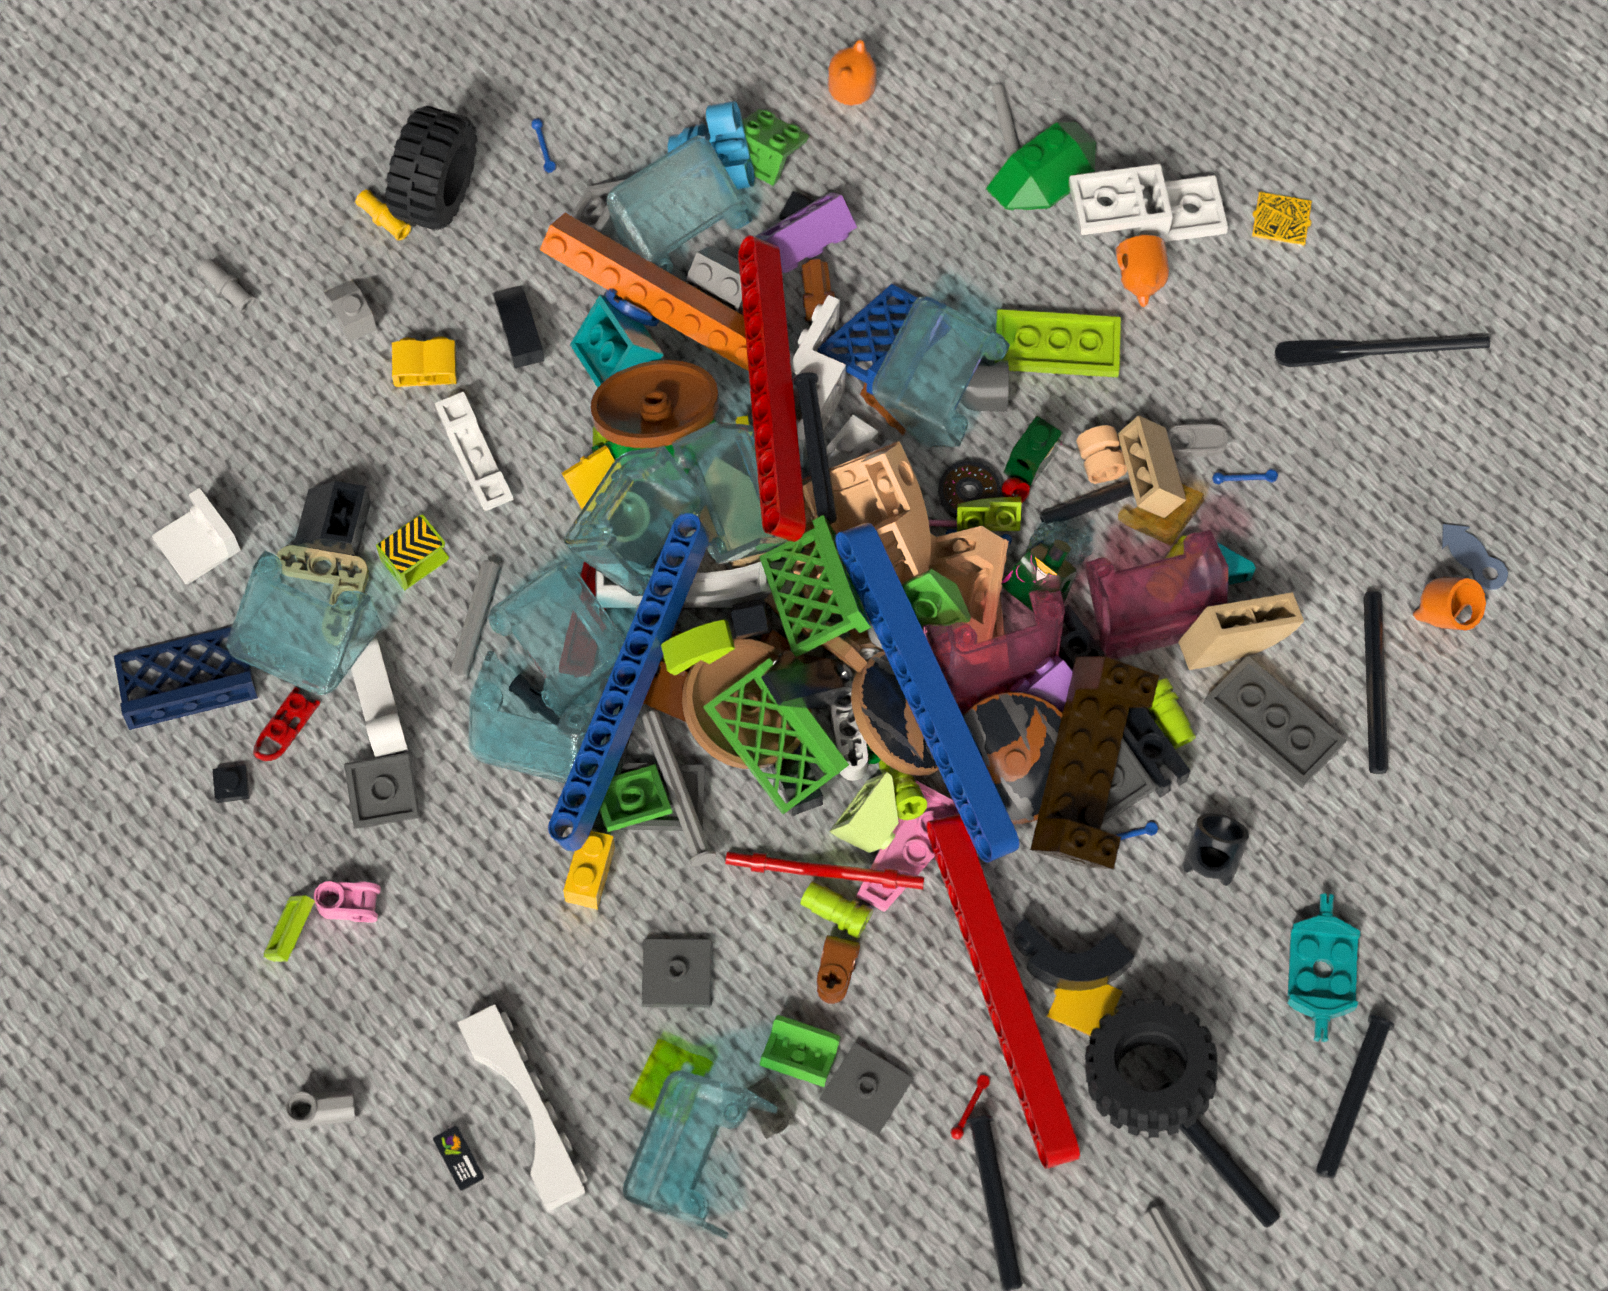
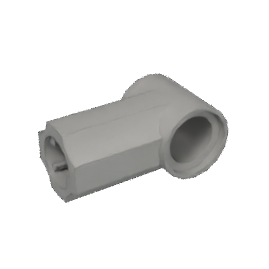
(325, 1108)

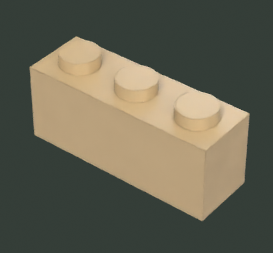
(1151, 467)

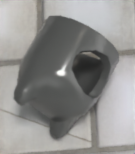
(988, 388)

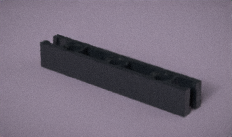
(1140, 728)

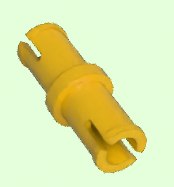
(381, 215)

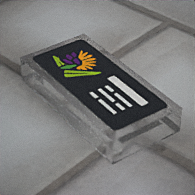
(459, 1159)

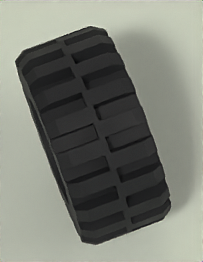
(431, 167)
(1159, 1026)

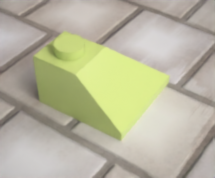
(870, 816)

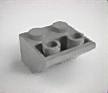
(717, 276)

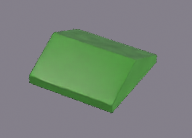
(936, 599)
(634, 799)

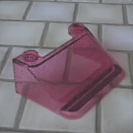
(1157, 600)
(997, 663)

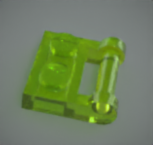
(661, 1063)

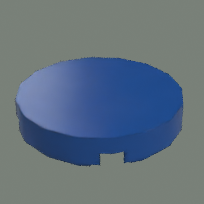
(630, 310)

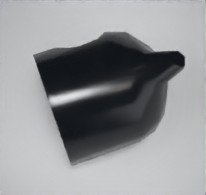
(1216, 847)

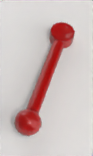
(982, 1083)

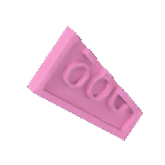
(909, 849)

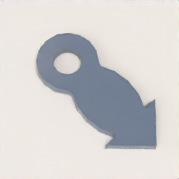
(1473, 555)

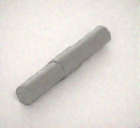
(1005, 119)

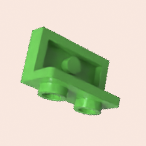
(800, 1050)

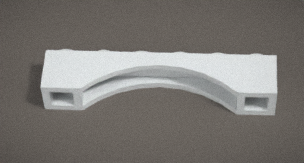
(708, 589)
(552, 1169)

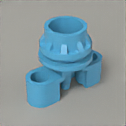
(727, 138)

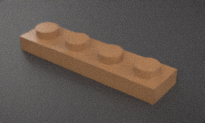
(845, 649)

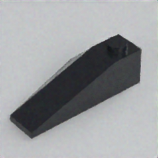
(807, 680)

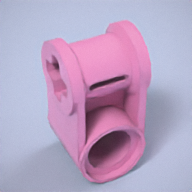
(350, 900)

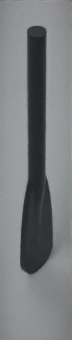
(1330, 351)

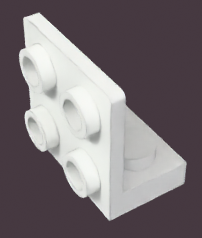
(197, 540)

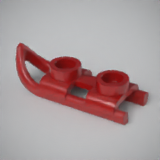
(279, 730)

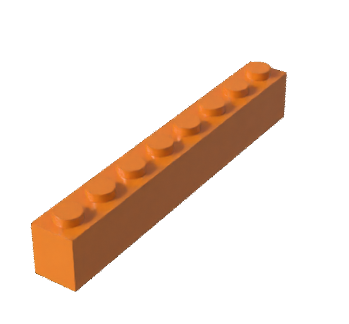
(648, 287)

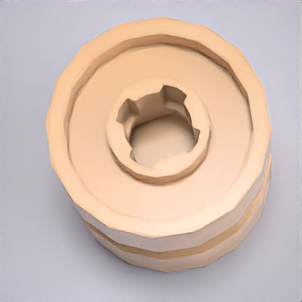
(1101, 454)

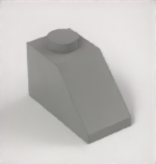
(351, 310)

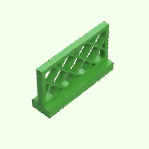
(839, 582)
(802, 726)

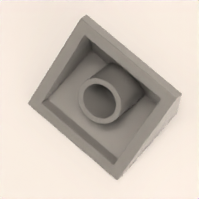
(594, 210)

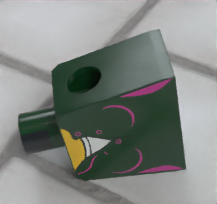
(1036, 448)
(1041, 570)

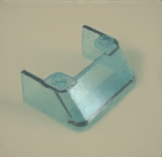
(520, 741)
(678, 1145)

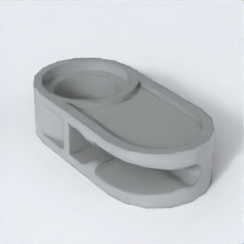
(1203, 440)

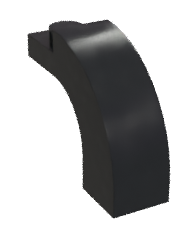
(1072, 970)

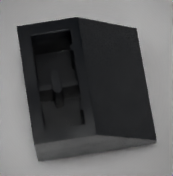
(334, 518)

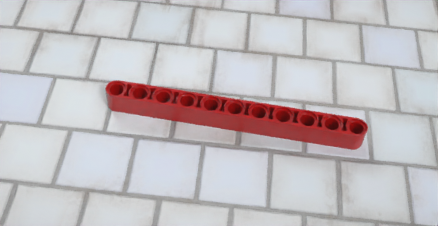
(771, 390)
(1003, 992)

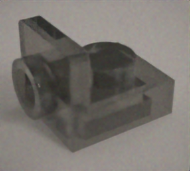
(770, 1122)

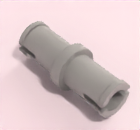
(226, 285)

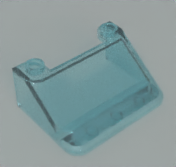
(675, 202)
(931, 370)
(728, 479)
(297, 633)

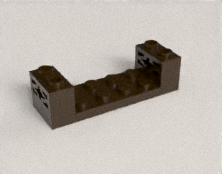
(1086, 761)

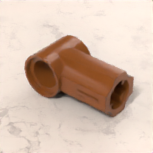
(816, 285)

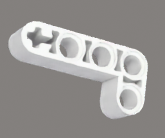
(378, 703)
(845, 743)

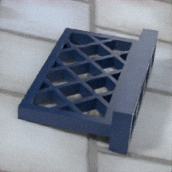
(188, 696)

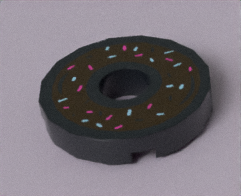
(966, 474)

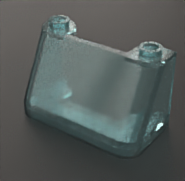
(632, 516)
(562, 634)

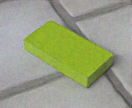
(288, 928)

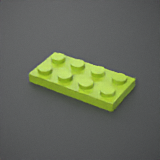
(1060, 342)

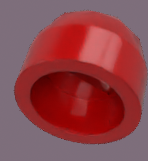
(1016, 486)

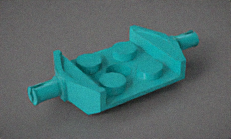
(1327, 941)

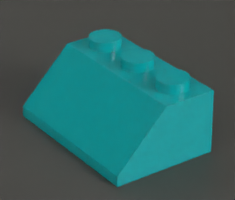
(612, 342)

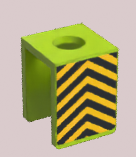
(412, 552)

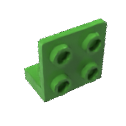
(770, 143)

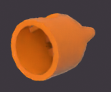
(852, 75)
(1144, 267)
(1446, 598)

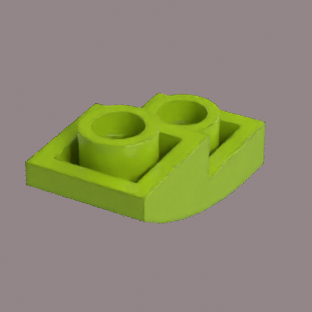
(991, 513)
(697, 644)

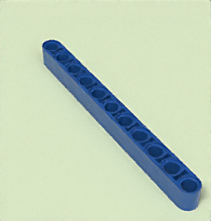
(927, 692)
(631, 695)

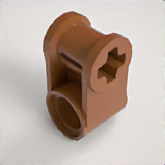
(836, 964)

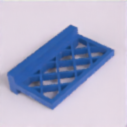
(861, 323)

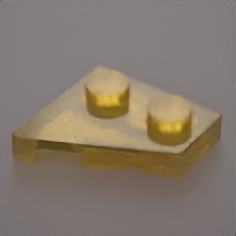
(1166, 528)

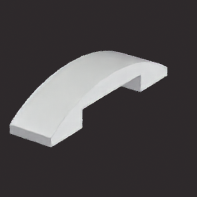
(473, 452)

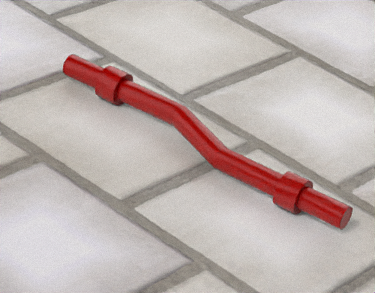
(888, 878)

